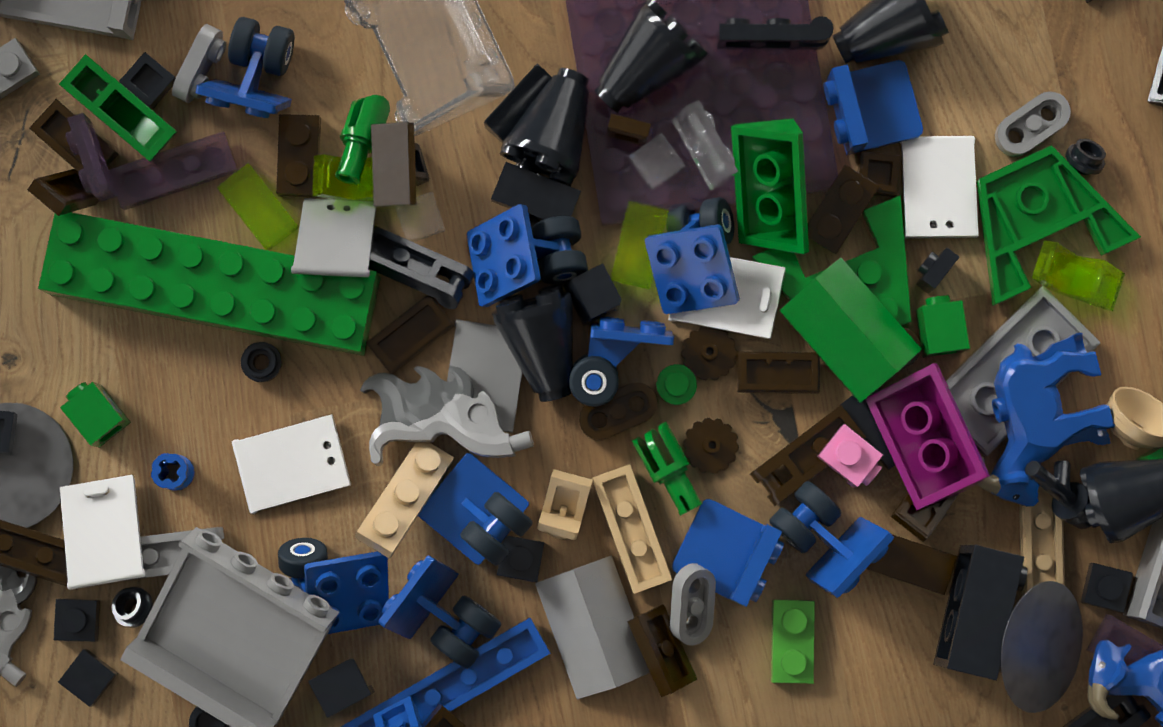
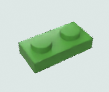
(792, 641)

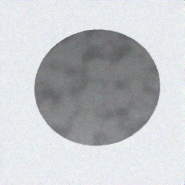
(35, 469)
(1041, 646)

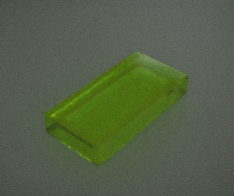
(257, 207)
(631, 258)

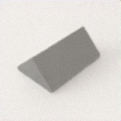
(1146, 595)
(591, 627)

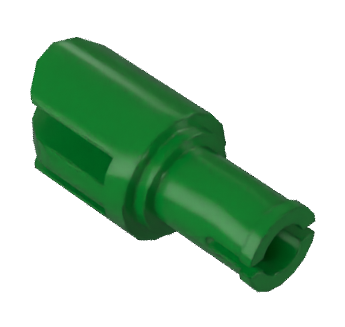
(357, 136)
(668, 466)

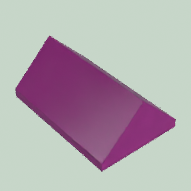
(927, 437)

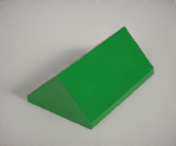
(771, 185)
(850, 330)

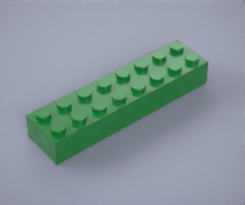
(206, 283)

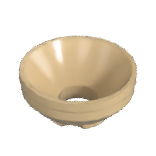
(1136, 418)

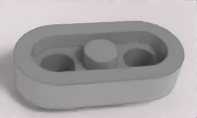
(205, 50)
(1031, 125)
(692, 600)

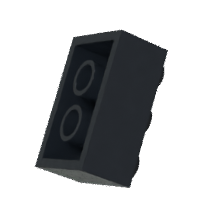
(979, 610)

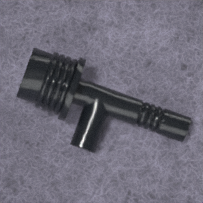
(1068, 497)

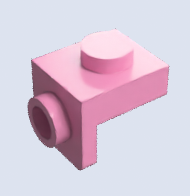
(851, 457)

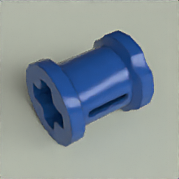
(160, 471)

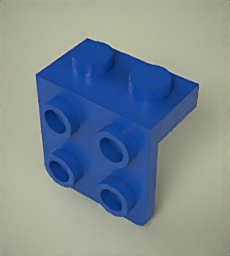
(873, 106)
(731, 549)

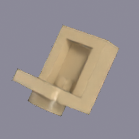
(564, 505)

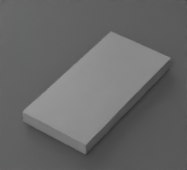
(1035, 324)

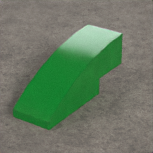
(118, 108)

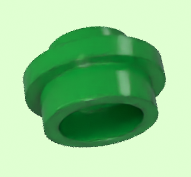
(676, 384)

